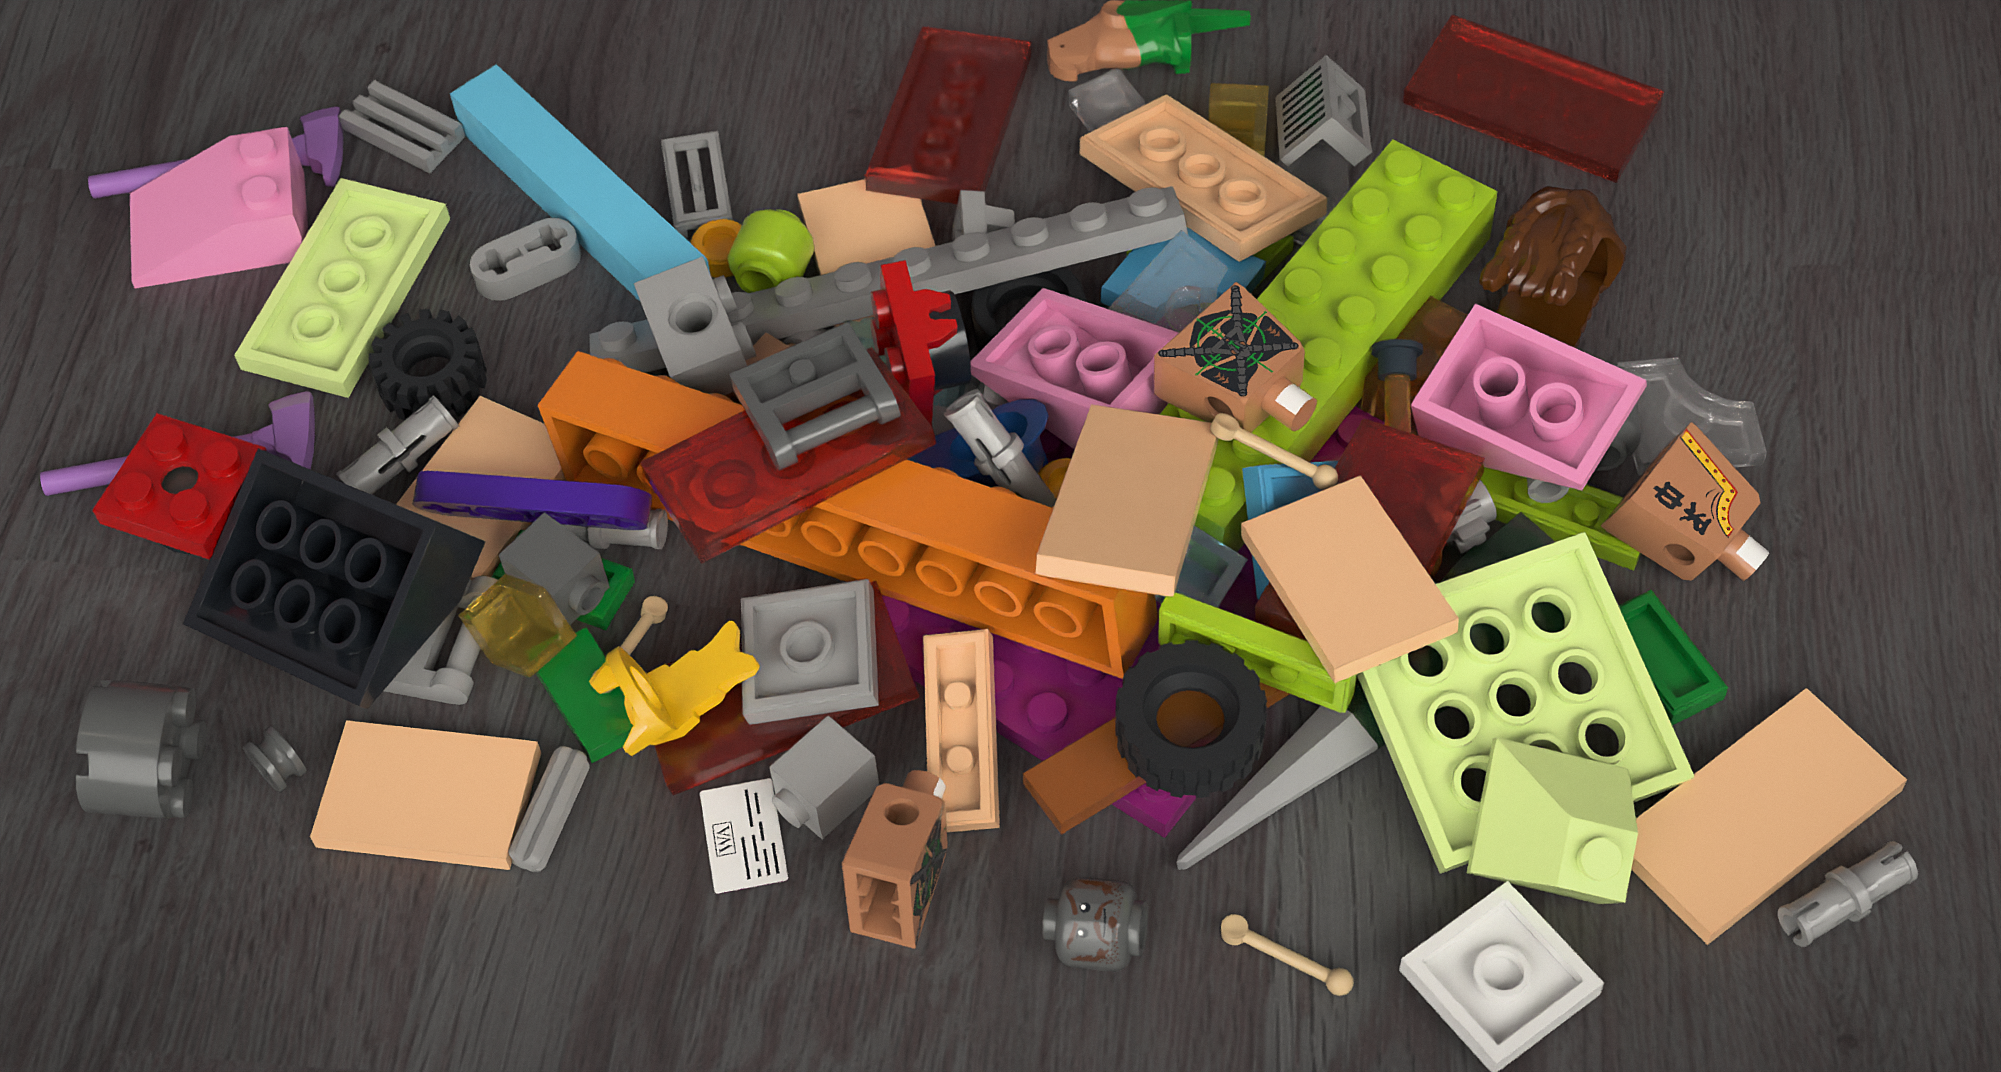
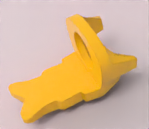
(673, 698)

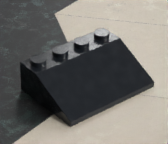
(329, 579)

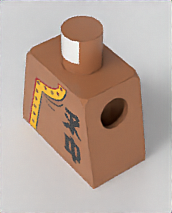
(1690, 510)

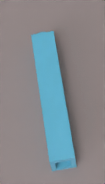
(568, 180)

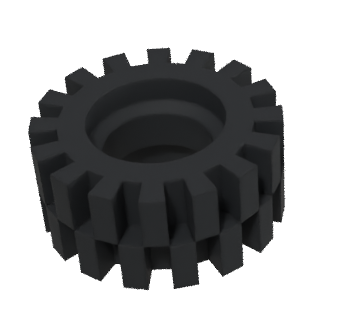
(424, 340)

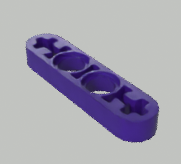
(528, 498)

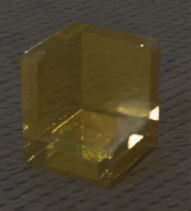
(1241, 112)
(517, 625)

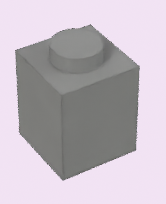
(823, 778)

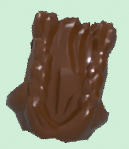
(1556, 261)

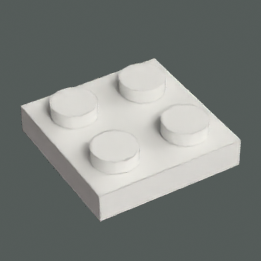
(1501, 977)

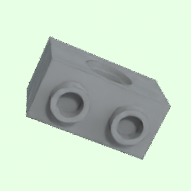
(693, 327)

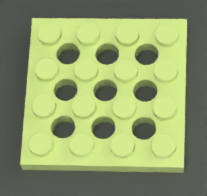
(1592, 636)

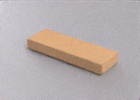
(963, 726)

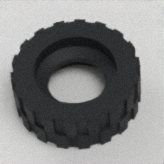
(1199, 669)

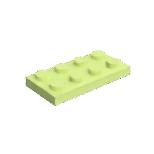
(343, 287)

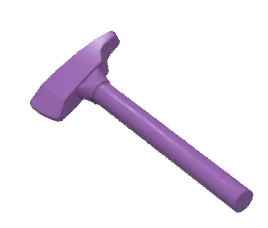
(318, 147)
(288, 437)

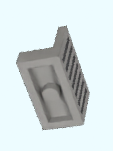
(1323, 106)

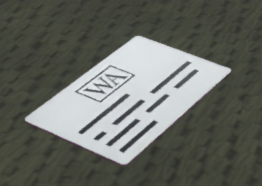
(743, 836)

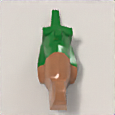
(1135, 35)

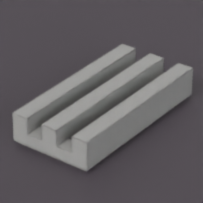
(408, 120)
(690, 144)

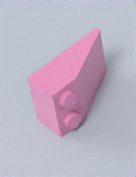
(220, 211)
(1073, 358)
(1524, 401)

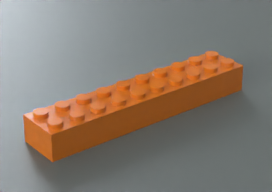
(910, 527)

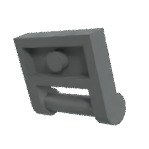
(807, 379)

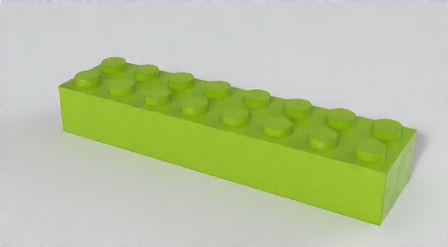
(1354, 283)

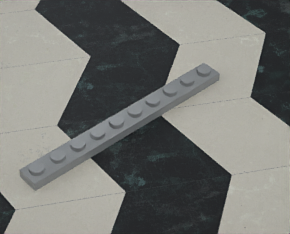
(957, 266)

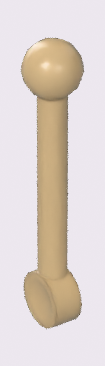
(1227, 428)
(652, 612)
(1235, 932)

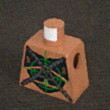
(1235, 364)
(896, 859)

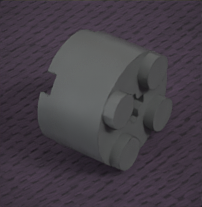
(139, 749)

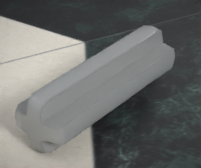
(549, 809)

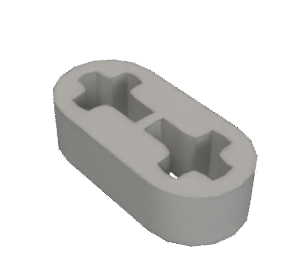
(525, 259)

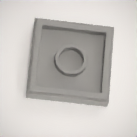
(811, 651)

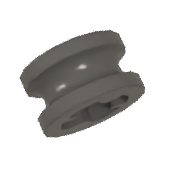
(275, 759)

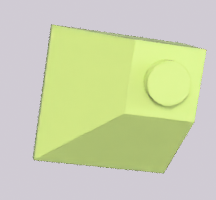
(1555, 823)

